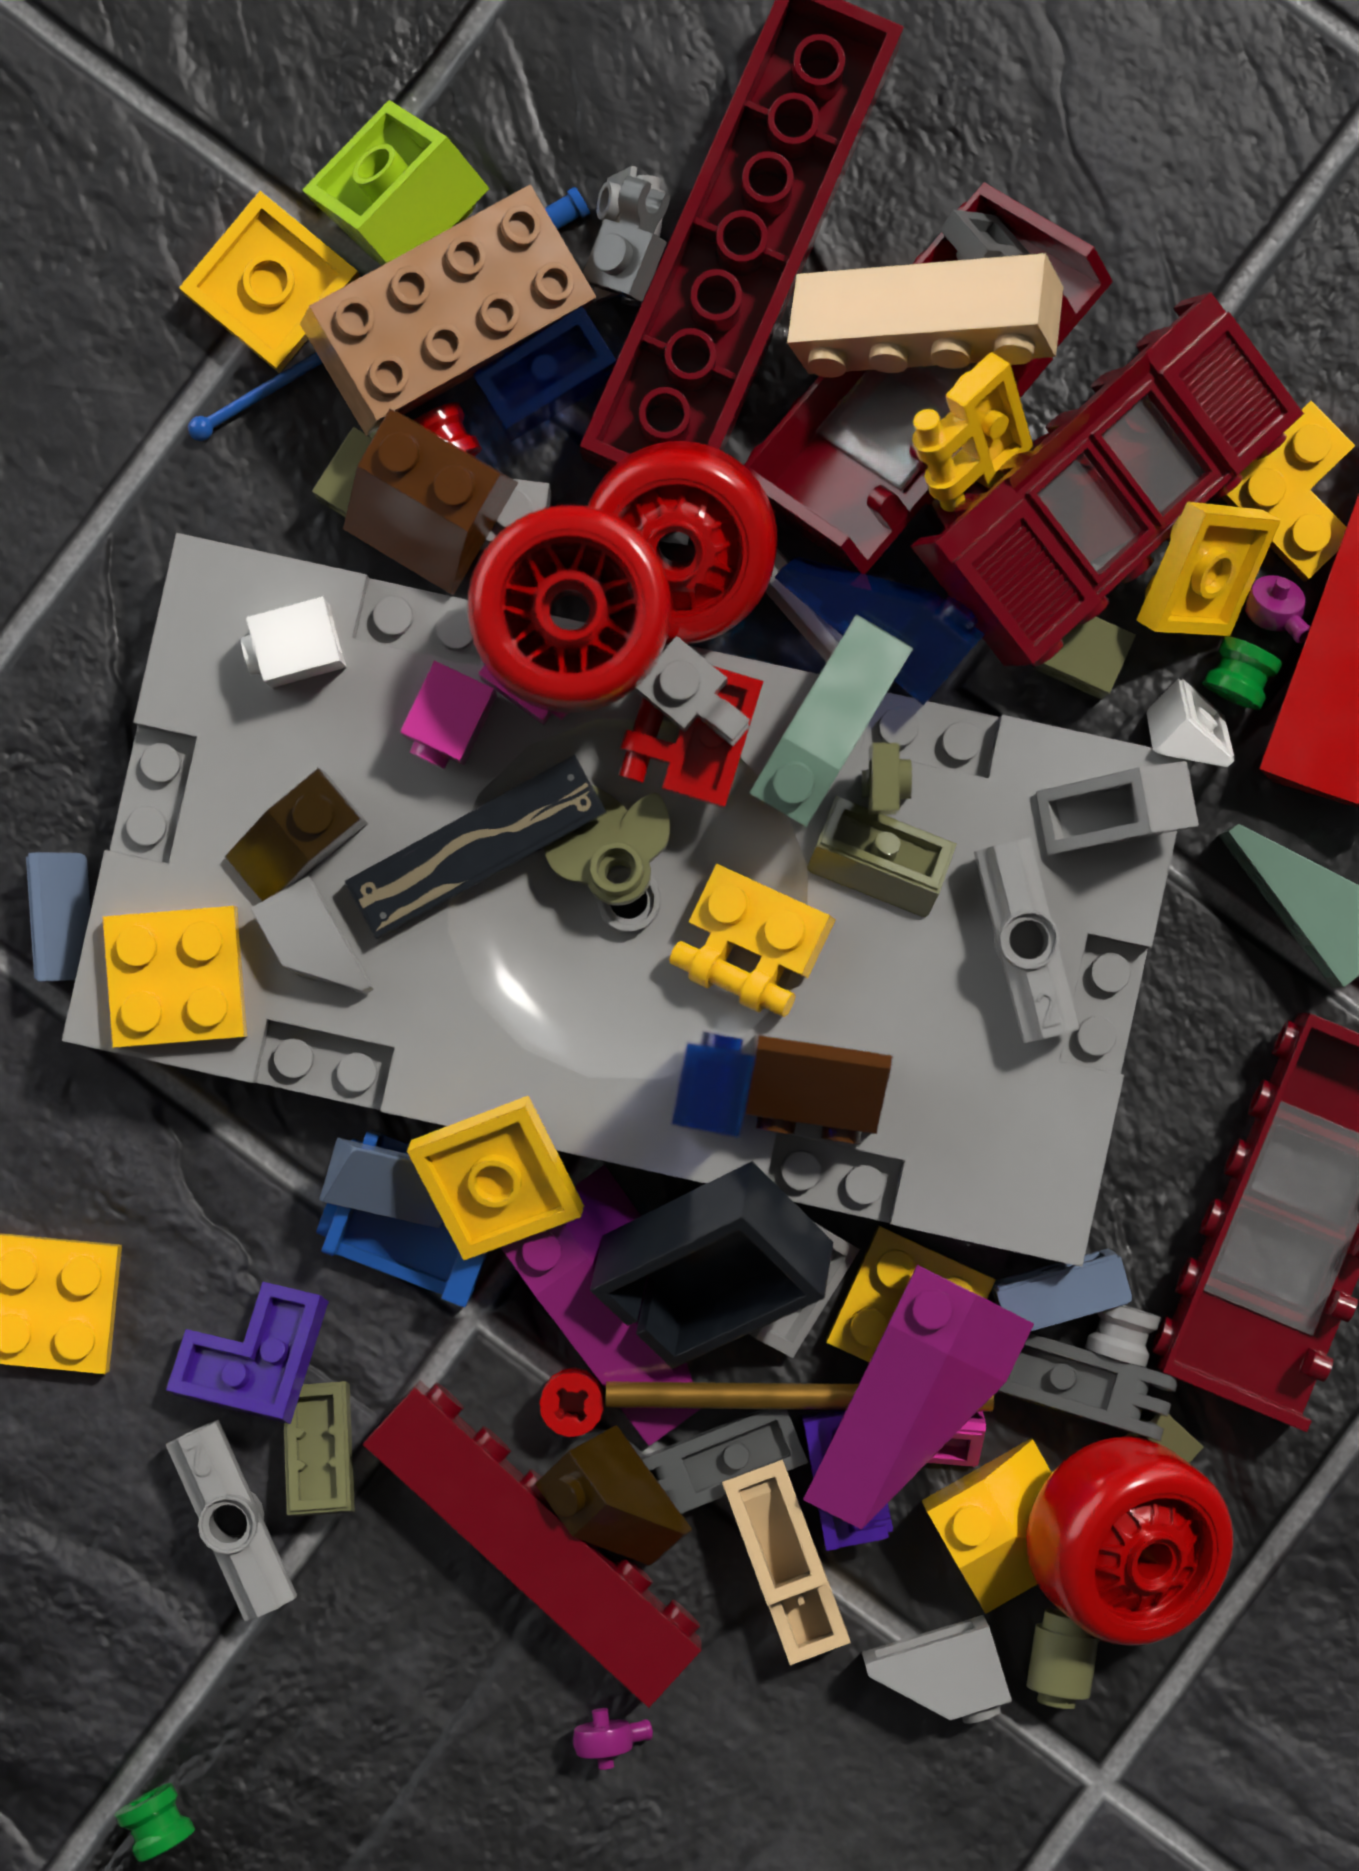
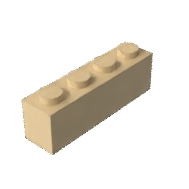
(926, 315)

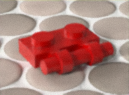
(700, 760)

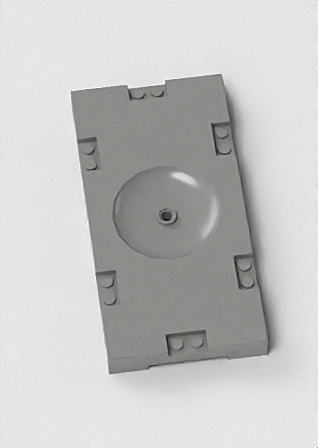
(578, 1008)

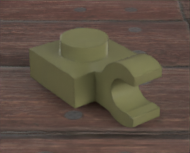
(886, 779)

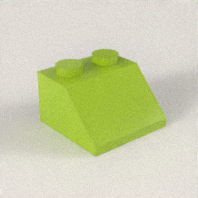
(396, 185)

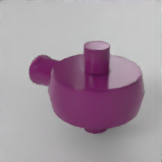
(1278, 606)
(608, 1737)

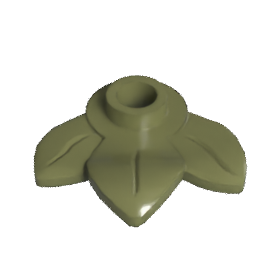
(614, 839)

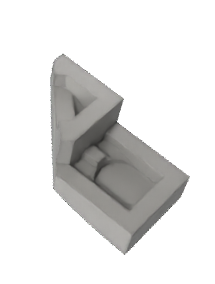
(309, 938)

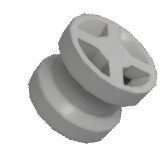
(1123, 1334)

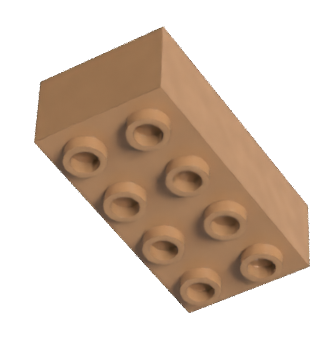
(446, 308)

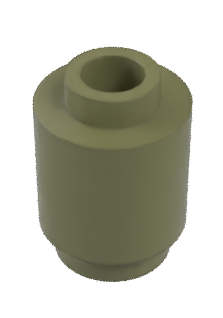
(1061, 1661)

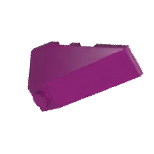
(560, 1272)
(924, 1383)

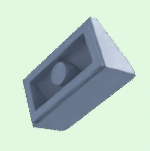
(57, 913)
(378, 1183)
(1065, 1290)

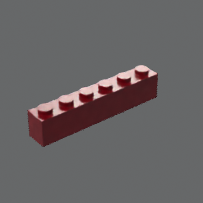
(515, 1528)

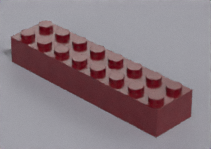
(745, 229)

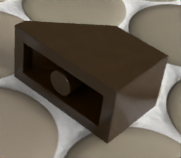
(295, 835)
(613, 1499)

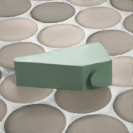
(831, 720)
(1308, 899)

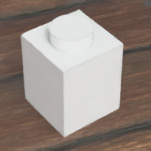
(293, 643)

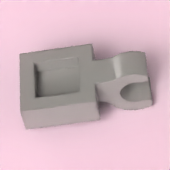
(687, 689)

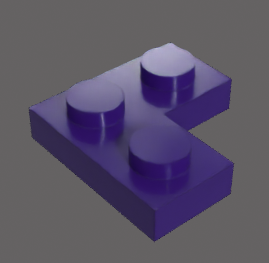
(266, 1369)

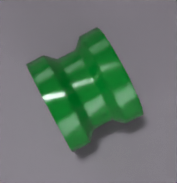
(1242, 673)
(154, 1822)

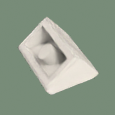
(1189, 727)

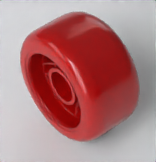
(722, 511)
(561, 555)
(1129, 1541)

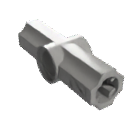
(1035, 984)
(246, 1559)

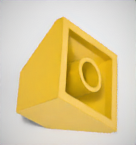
(987, 1520)

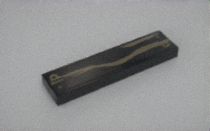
(475, 847)

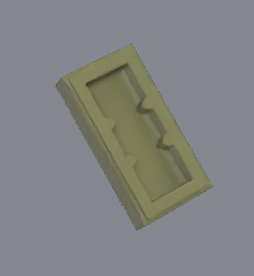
(320, 1452)

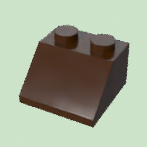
(424, 501)
(817, 1087)

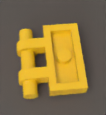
(983, 421)
(761, 922)

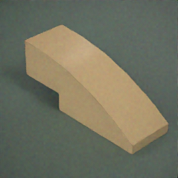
(786, 1562)

